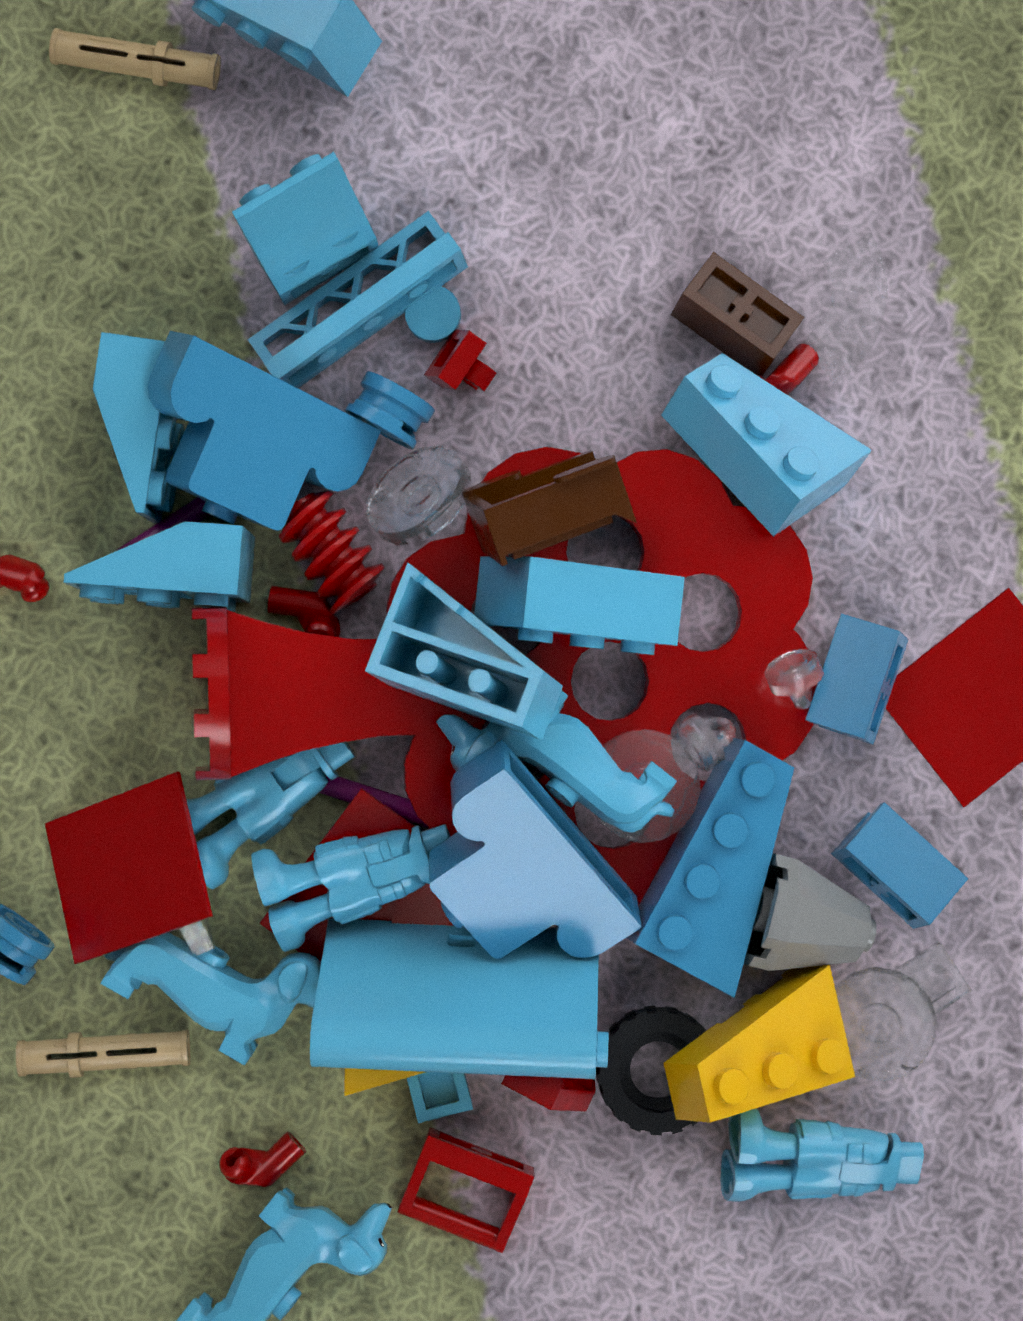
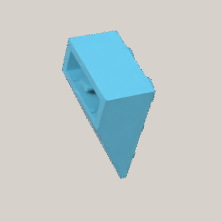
(305, 226)
(137, 430)
(183, 561)

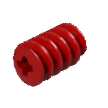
(330, 551)

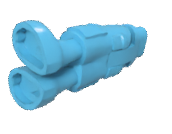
(263, 803)
(355, 870)
(816, 1159)

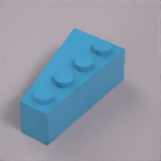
(716, 869)

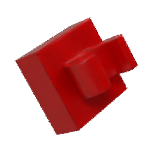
(459, 363)

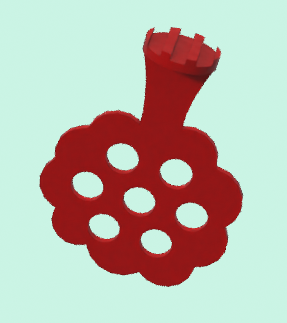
(301, 691)

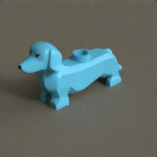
(574, 764)
(215, 992)
(287, 1251)

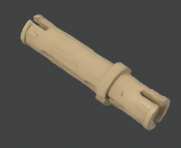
(157, 62)
(36, 1056)

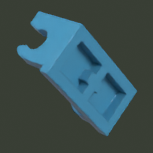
(857, 678)
(900, 866)

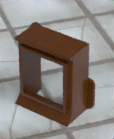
(546, 506)

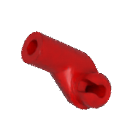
(793, 368)
(307, 607)
(261, 1167)

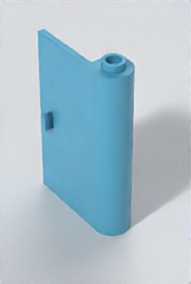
(446, 1006)

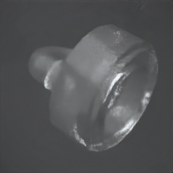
(794, 675)
(701, 741)

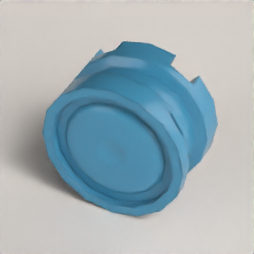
(390, 409)
(20, 946)

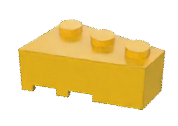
(765, 1052)

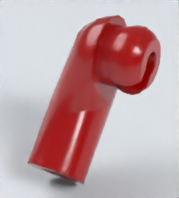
(23, 577)

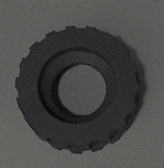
(615, 1081)

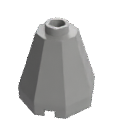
(806, 920)

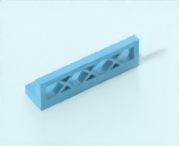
(364, 311)

